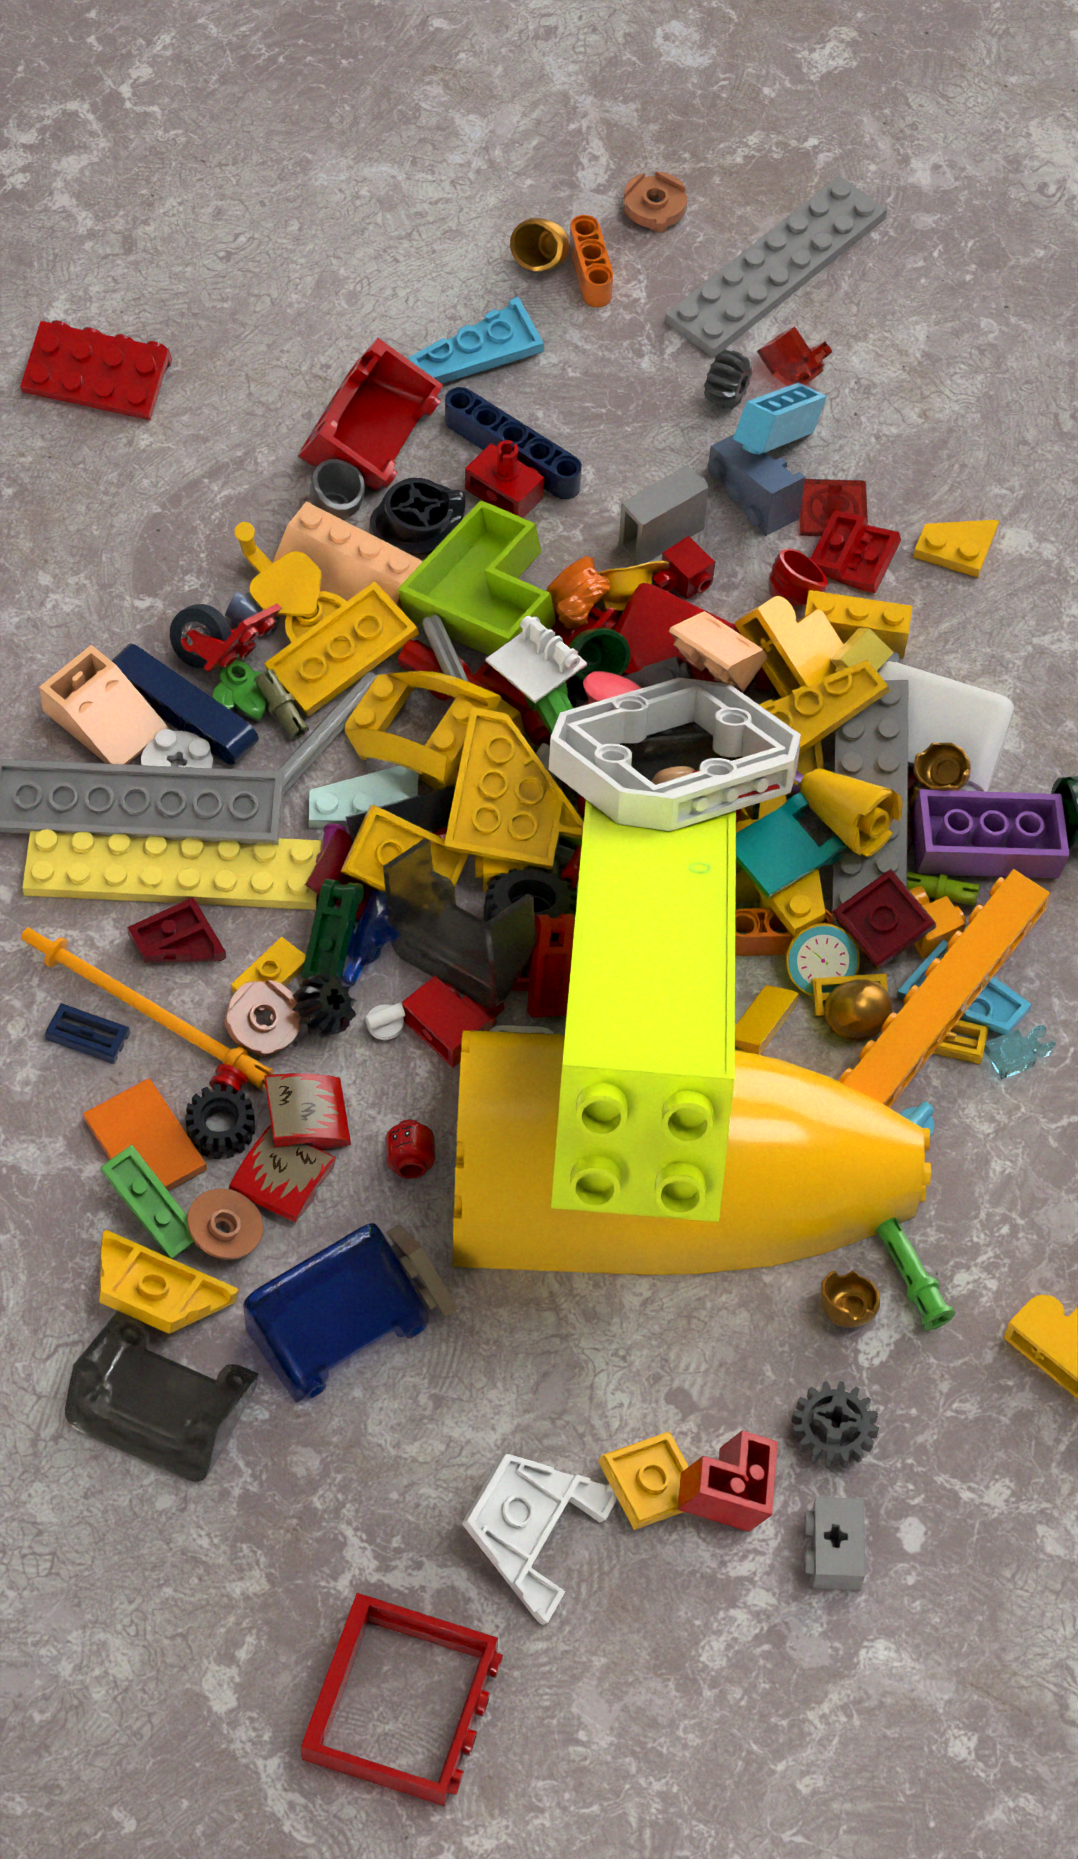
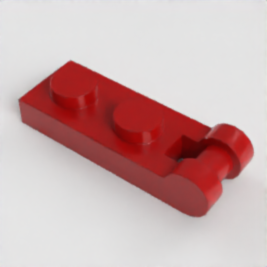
(551, 966)

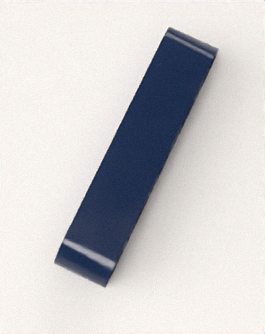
(486, 424)
(187, 705)

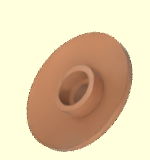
(234, 1214)

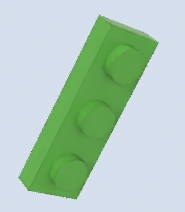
(149, 1201)

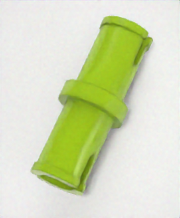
(941, 886)

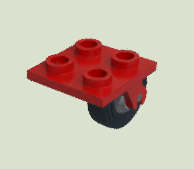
(206, 640)

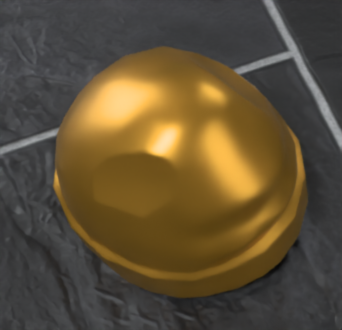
(539, 244)
(857, 1009)

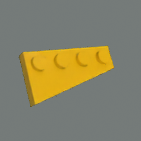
(828, 704)

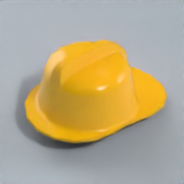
(626, 580)

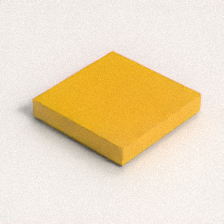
(646, 1478)

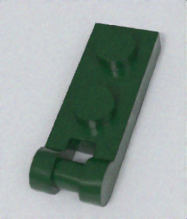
(332, 928)

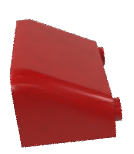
(373, 414)
(647, 625)

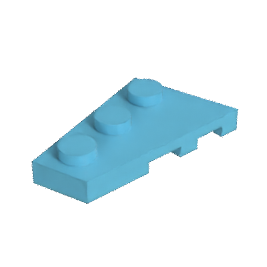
(994, 1007)

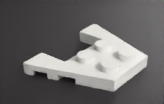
(518, 1514)

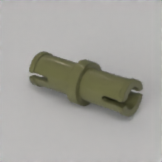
(281, 704)

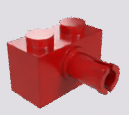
(503, 480)

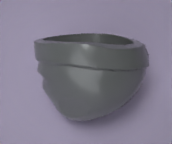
(337, 488)

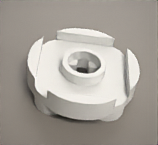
(175, 745)

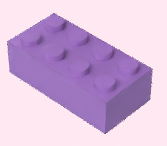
(989, 833)

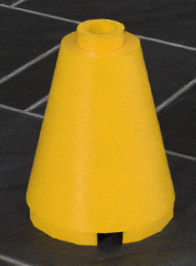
(853, 808)

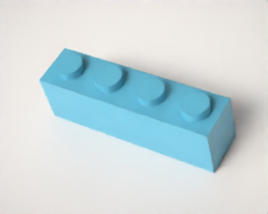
(779, 418)

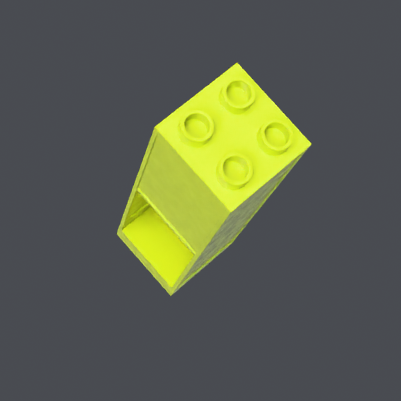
(649, 1022)

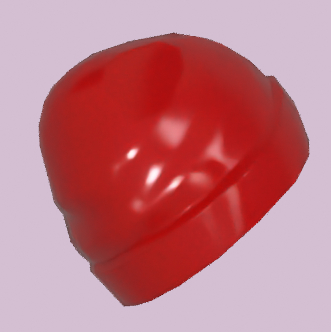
(794, 576)

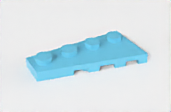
(490, 343)

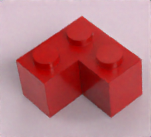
(735, 1487)

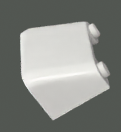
(955, 713)

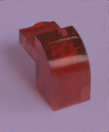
(791, 358)

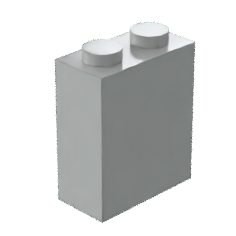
(663, 515)

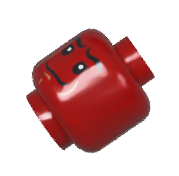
(410, 1149)

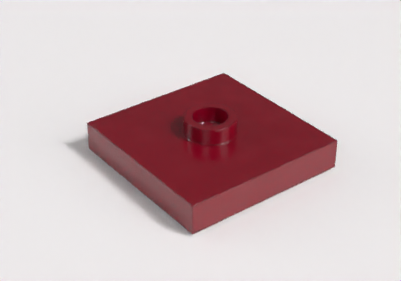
(884, 919)

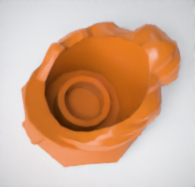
(577, 591)

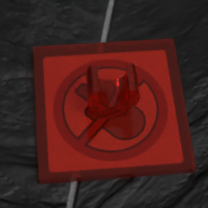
(824, 497)

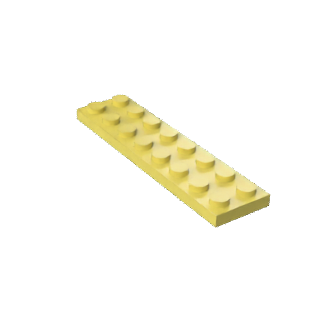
(171, 870)

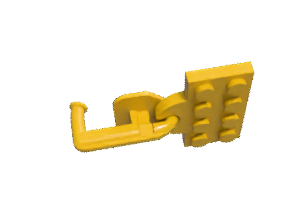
(329, 645)

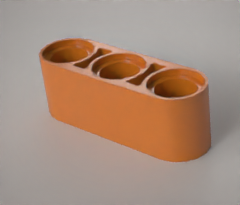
(591, 260)
(761, 937)

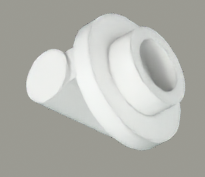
(385, 1021)

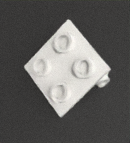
(536, 660)

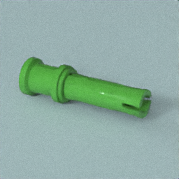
(921, 1287)

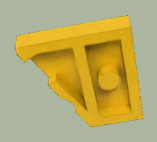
(798, 903)

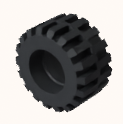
(548, 891)

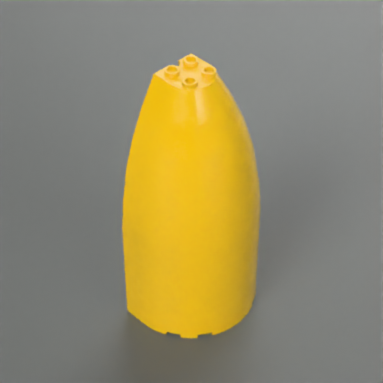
(801, 1176)

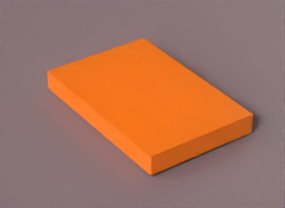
(146, 1122)

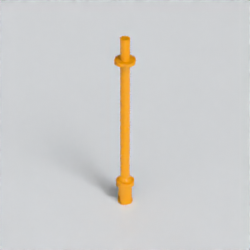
(238, 1057)

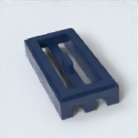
(108, 1054)

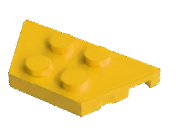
(156, 1286)

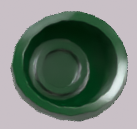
(602, 650)

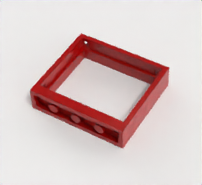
(424, 1627)

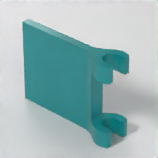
(779, 849)

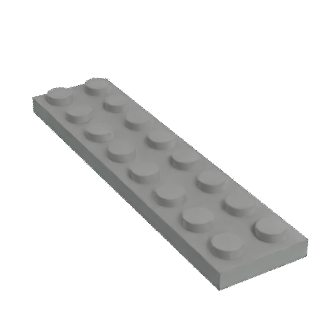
(775, 266)
(875, 751)
(141, 801)

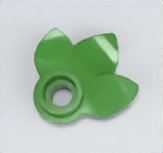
(242, 691)

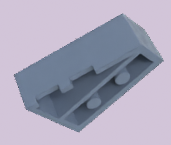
(758, 484)

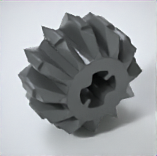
(728, 379)

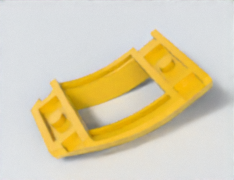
(445, 746)

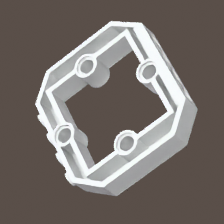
(592, 762)

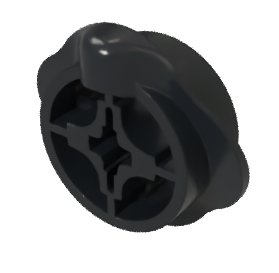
(417, 515)

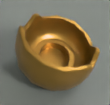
(942, 767)
(849, 1299)

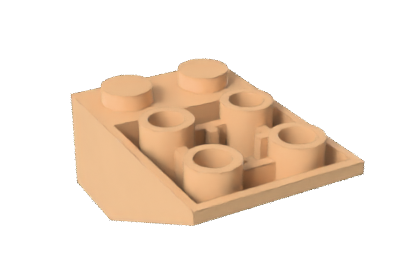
(718, 648)
(100, 708)

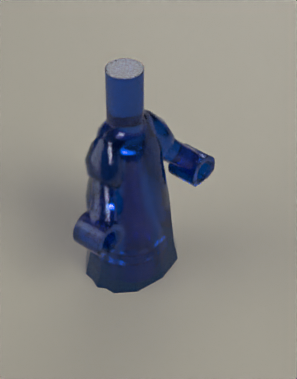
(369, 937)

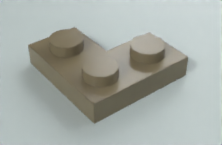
(417, 1264)

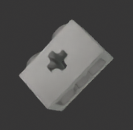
(839, 1520)

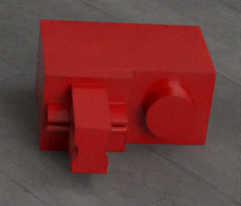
(441, 1016)

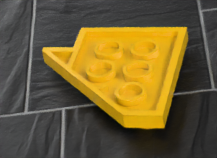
(506, 797)

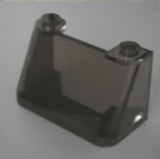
(154, 1404)

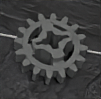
(817, 1421)

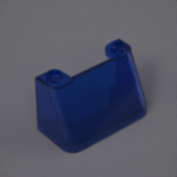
(332, 1309)

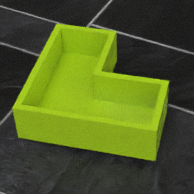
(476, 583)

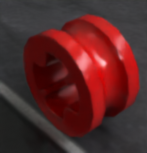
(228, 1076)

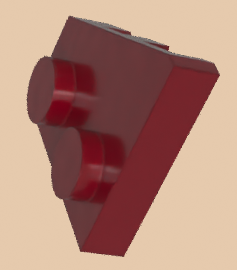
(177, 936)

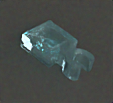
(1014, 1053)

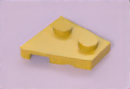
(957, 544)

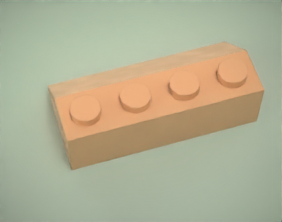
(346, 554)

